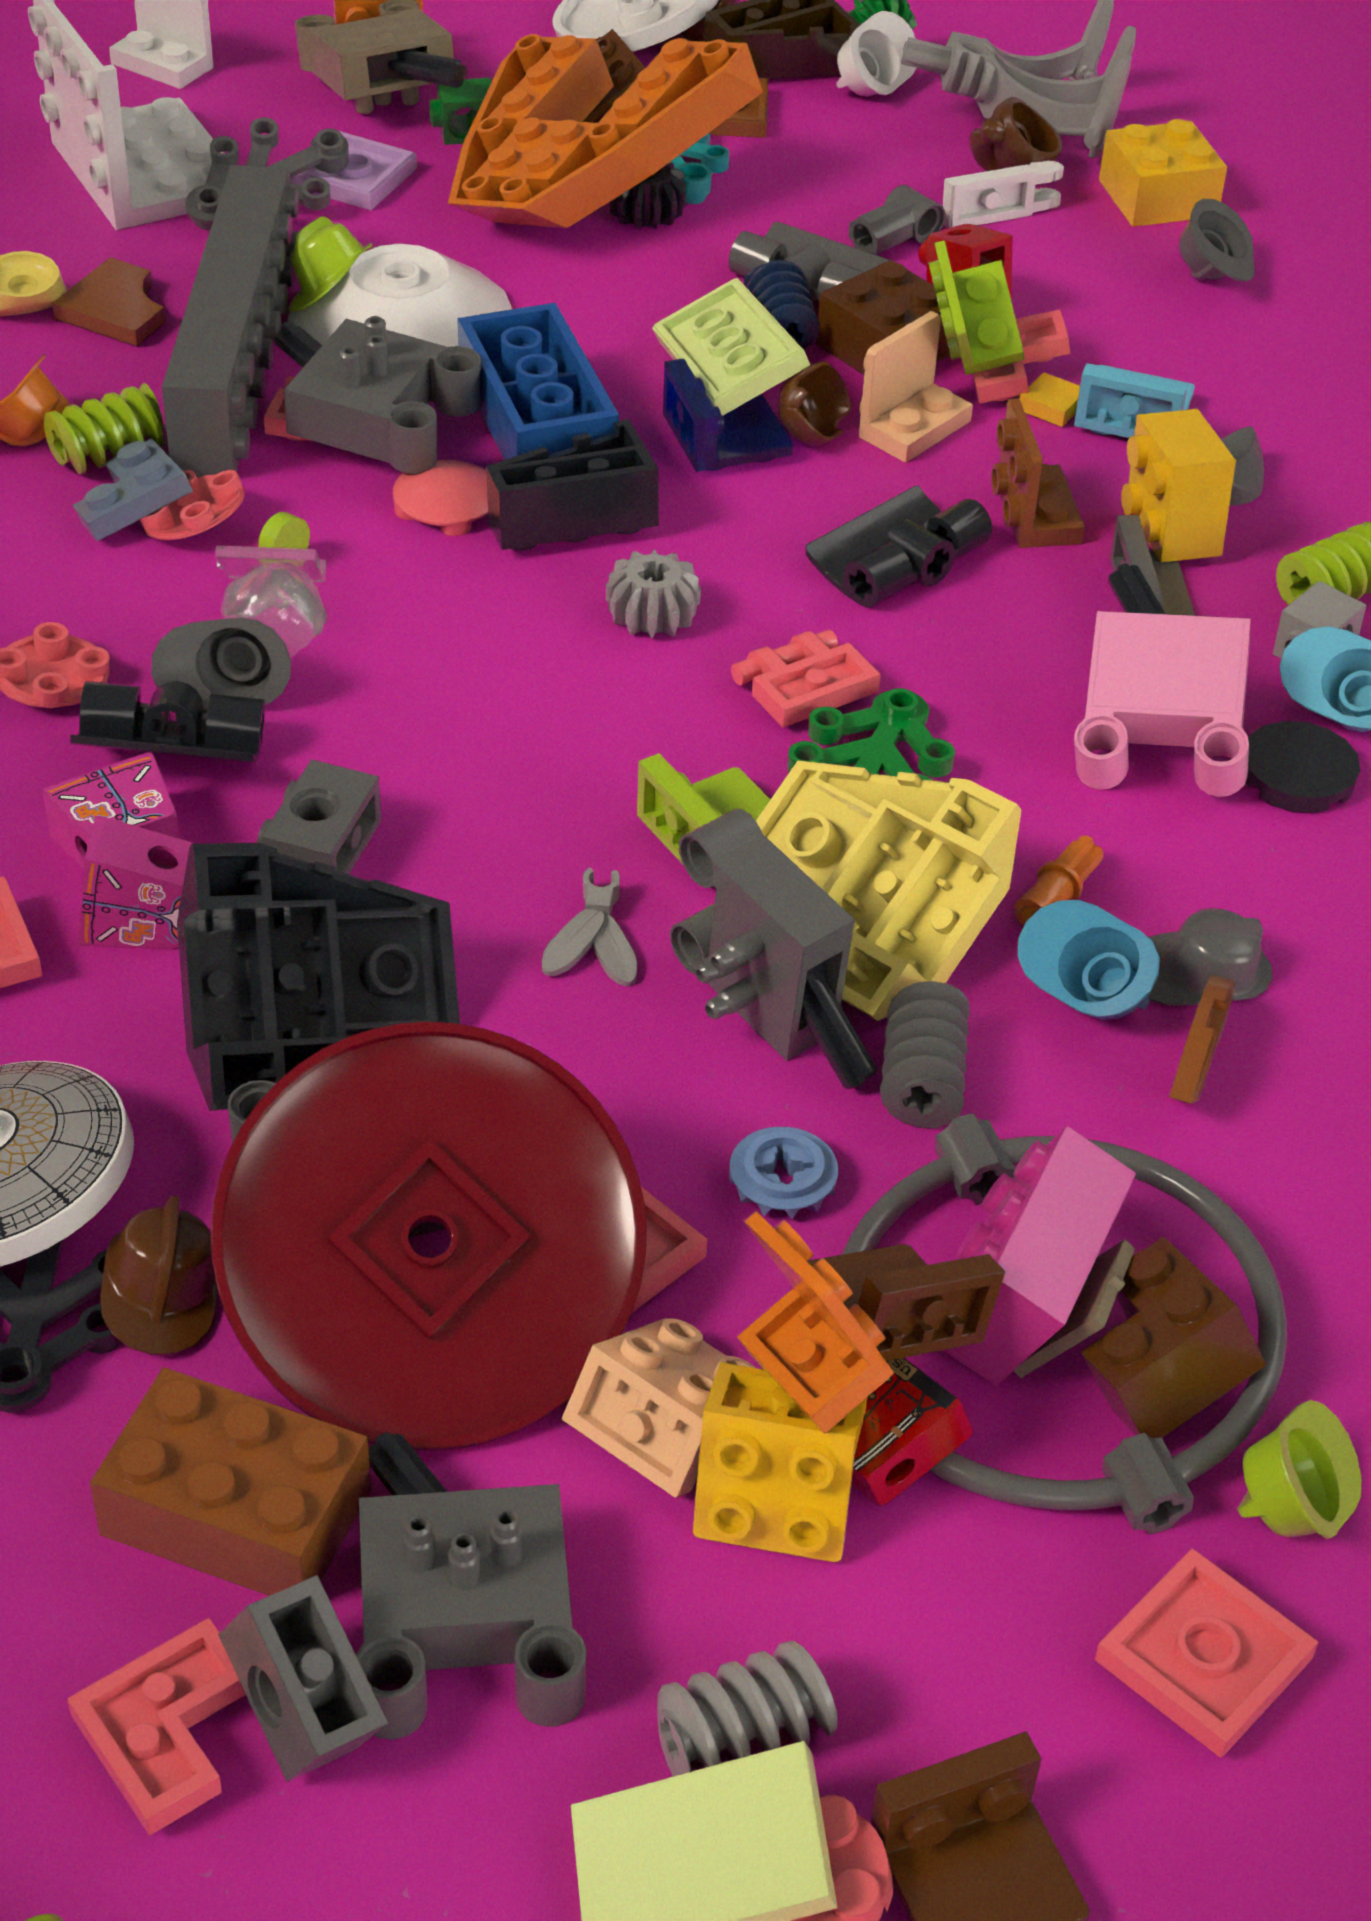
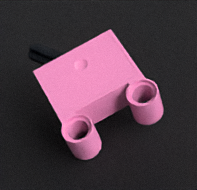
(1164, 685)

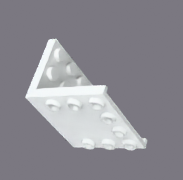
(128, 159)

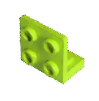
(976, 313)
(676, 807)

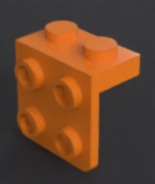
(809, 1337)

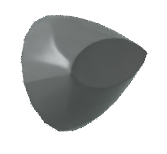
(1249, 465)

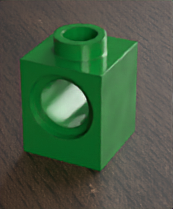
(449, 100)

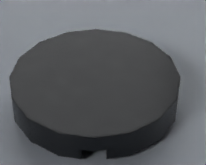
(1301, 766)

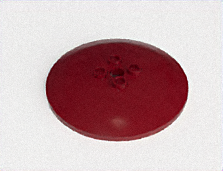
(407, 1134)

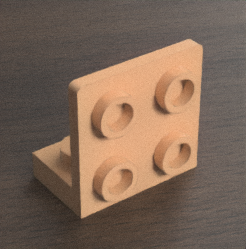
(899, 401)
(647, 1399)

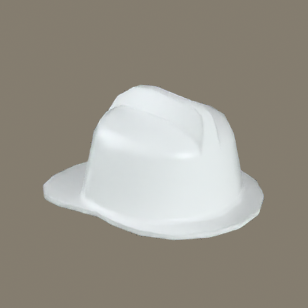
(873, 56)

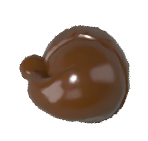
(1014, 137)

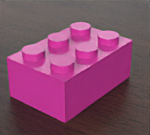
(1046, 1238)

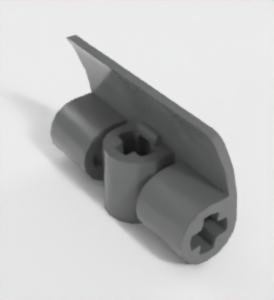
(820, 258)

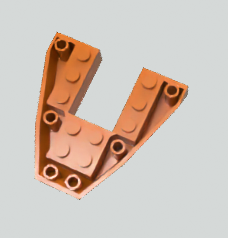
(545, 167)

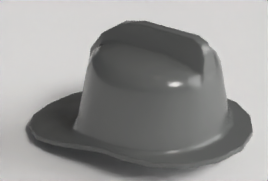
(1217, 243)
(224, 659)
(1206, 945)

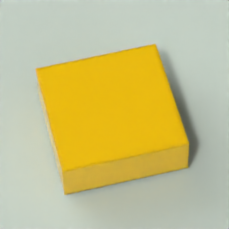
(1051, 399)

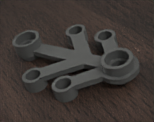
(327, 153)

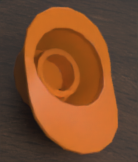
(26, 406)

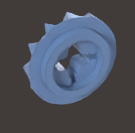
(803, 1156)

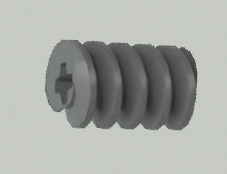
(925, 1054)

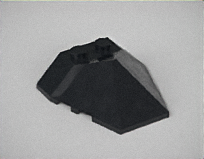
(298, 958)

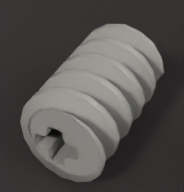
(743, 1706)

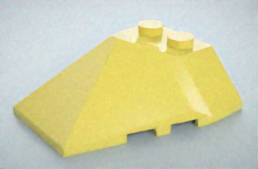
(904, 859)

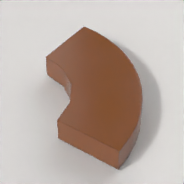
(1203, 1039)

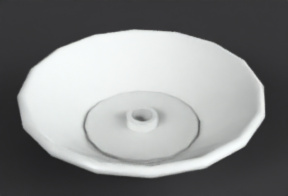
(410, 289)

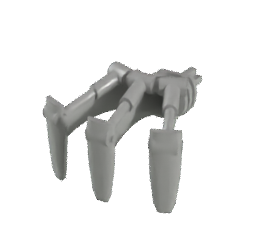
(1073, 107)

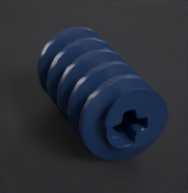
(785, 295)

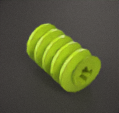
(103, 426)
(1337, 561)

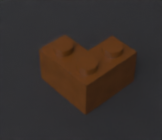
(1177, 1347)

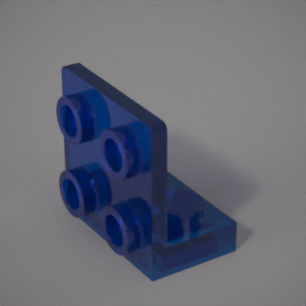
(715, 440)

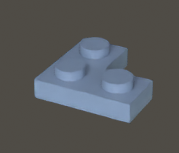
(143, 484)

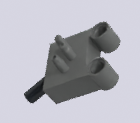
(464, 1586)

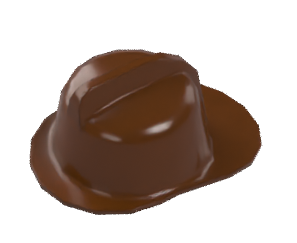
(160, 1281)

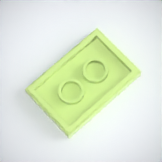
(708, 1845)

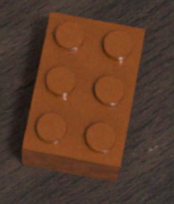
(231, 1484)

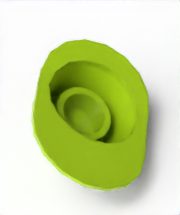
(321, 259)
(1303, 1475)

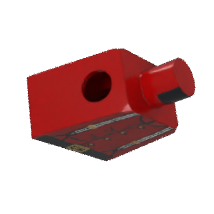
(905, 1432)

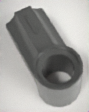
(902, 217)

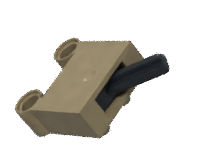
(379, 54)

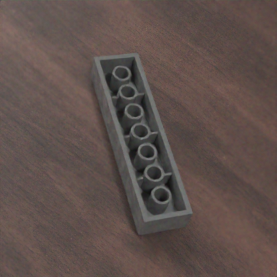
(231, 322)

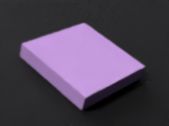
(370, 174)

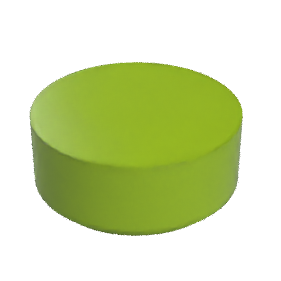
(285, 531)

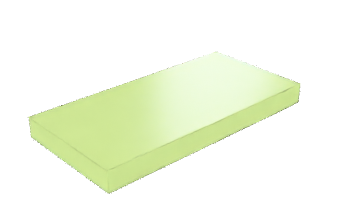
(731, 345)

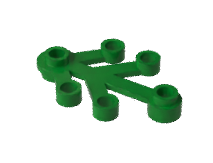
(896, 717)

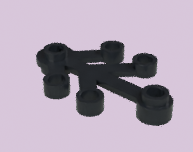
(34, 1309)

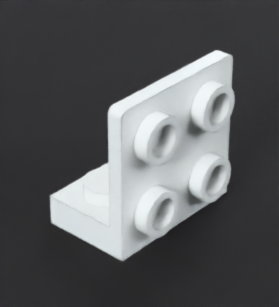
(169, 42)

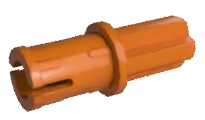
(1060, 878)

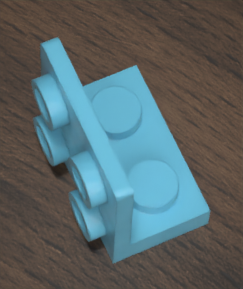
(1115, 396)

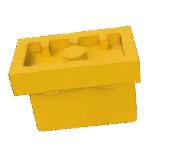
(770, 1471)

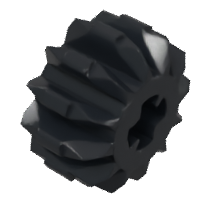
(653, 200)

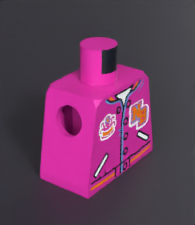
(122, 791)
(131, 887)

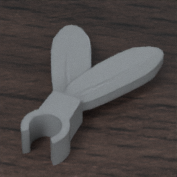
(596, 929)

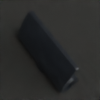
(898, 545)
(118, 720)

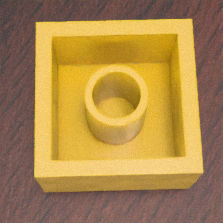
(1160, 171)
(1179, 484)

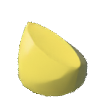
(28, 283)

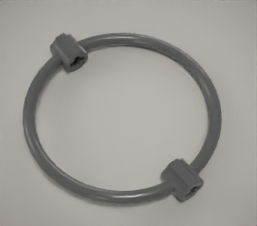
(1140, 1470)

